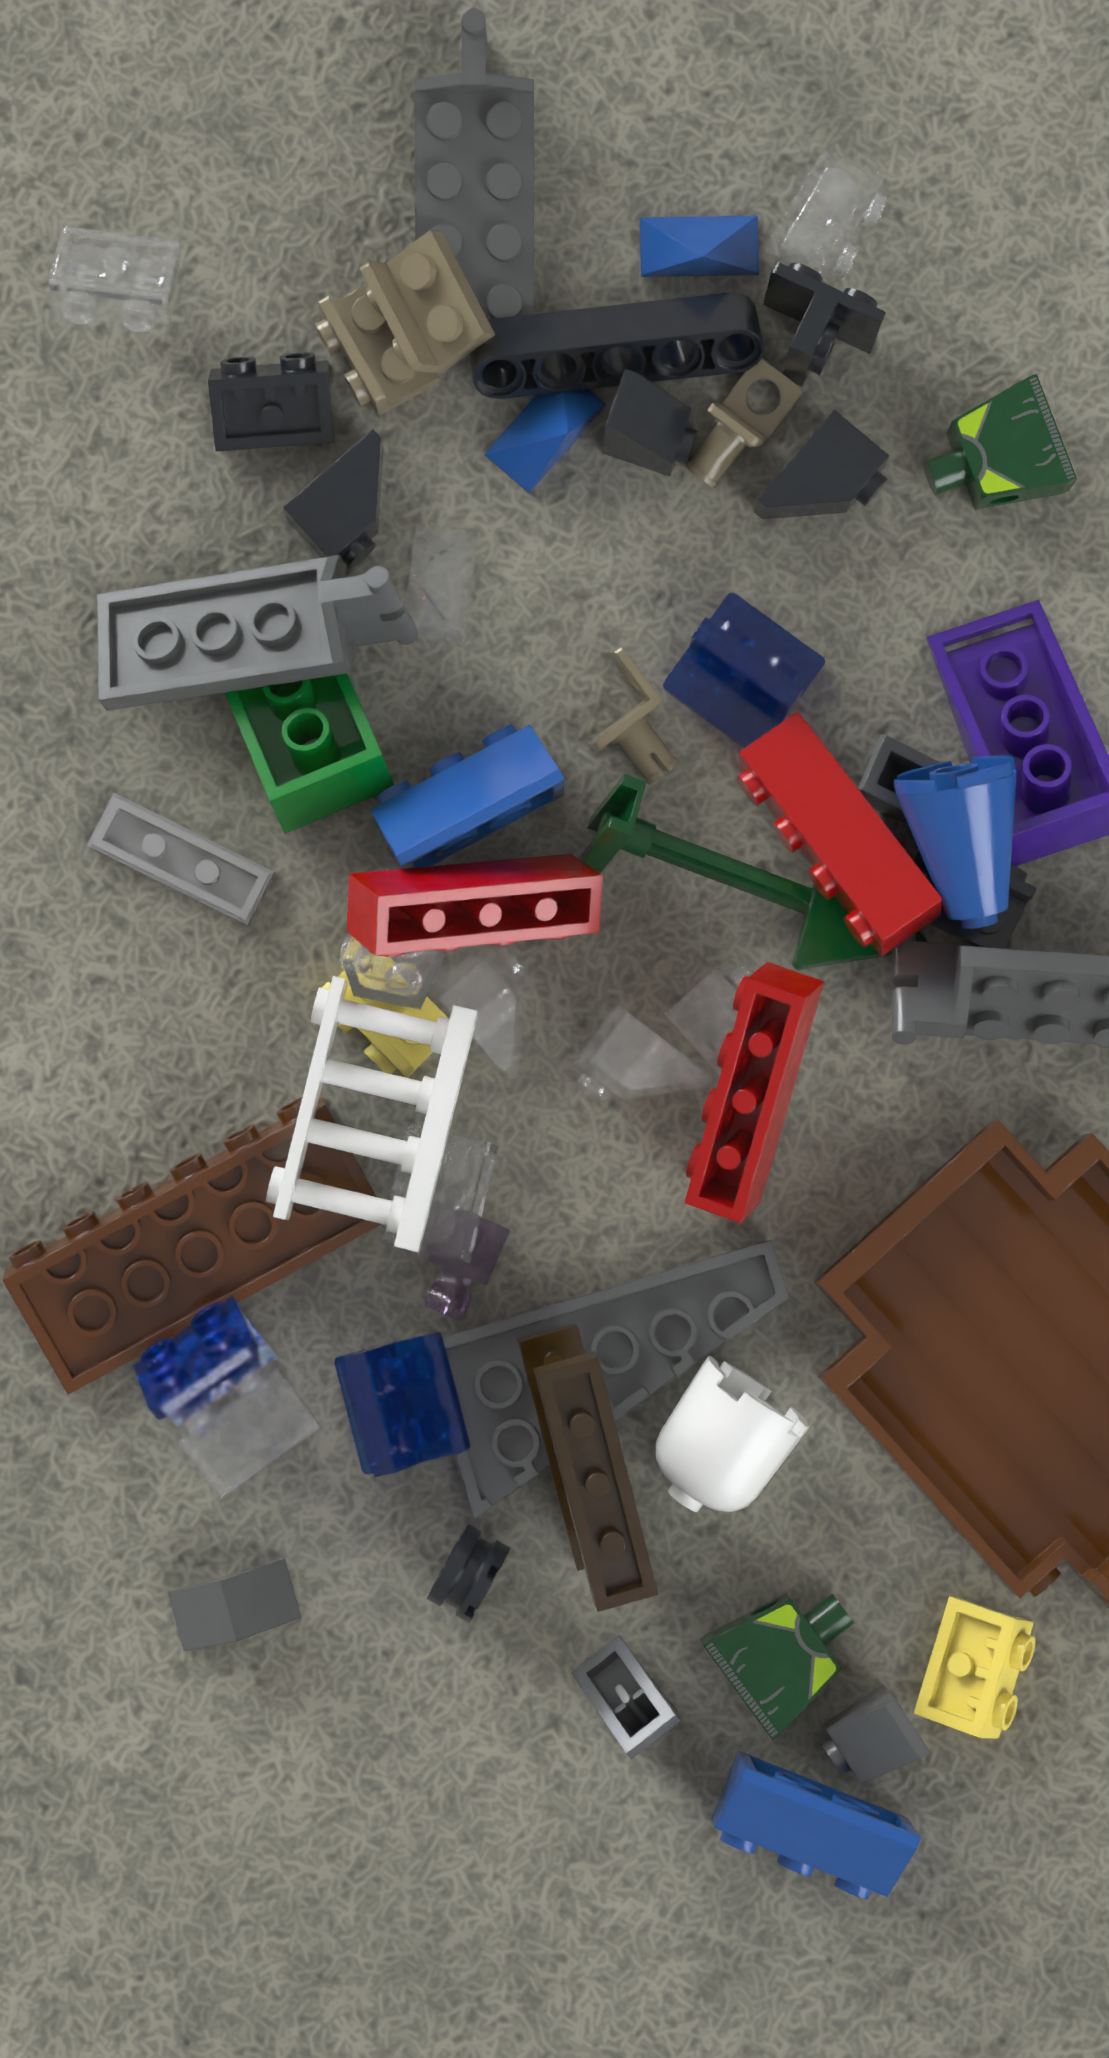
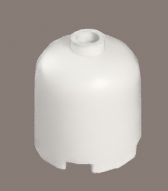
(724, 1439)

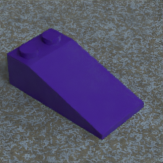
(1023, 703)

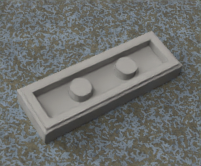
(181, 859)

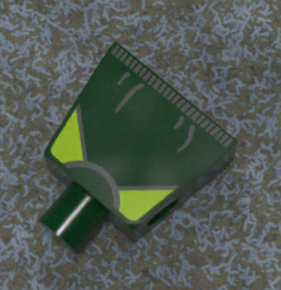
(1005, 450)
(779, 1657)

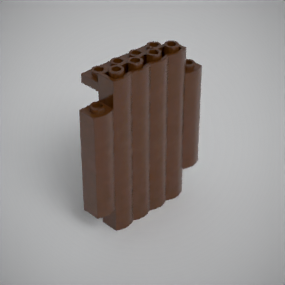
(992, 1352)

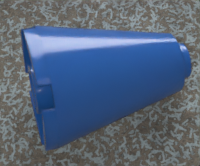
(964, 832)

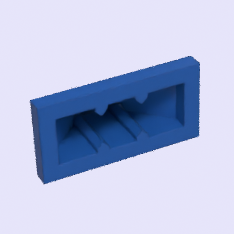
(699, 246)
(543, 434)

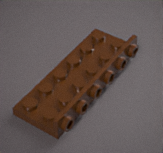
(177, 1249)

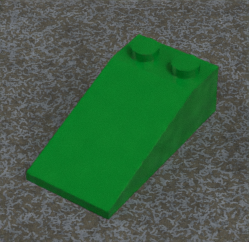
(310, 747)

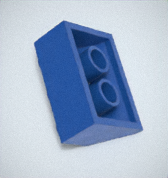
(468, 798)
(814, 1827)

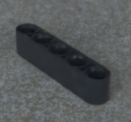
(598, 343)

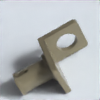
(740, 425)
(632, 729)

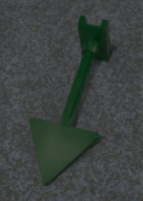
(823, 935)

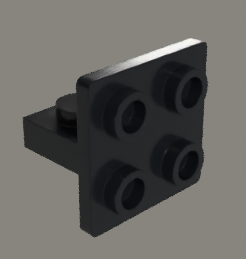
(823, 316)

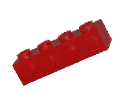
(838, 834)
(473, 904)
(753, 1091)

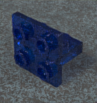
(742, 671)
(402, 1404)

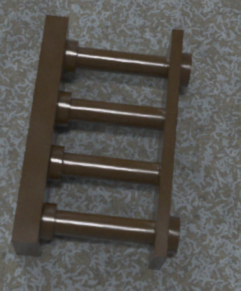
(588, 1466)

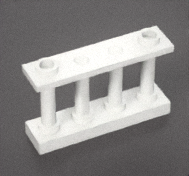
(431, 1096)

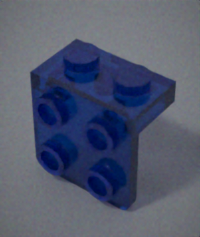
(201, 1361)

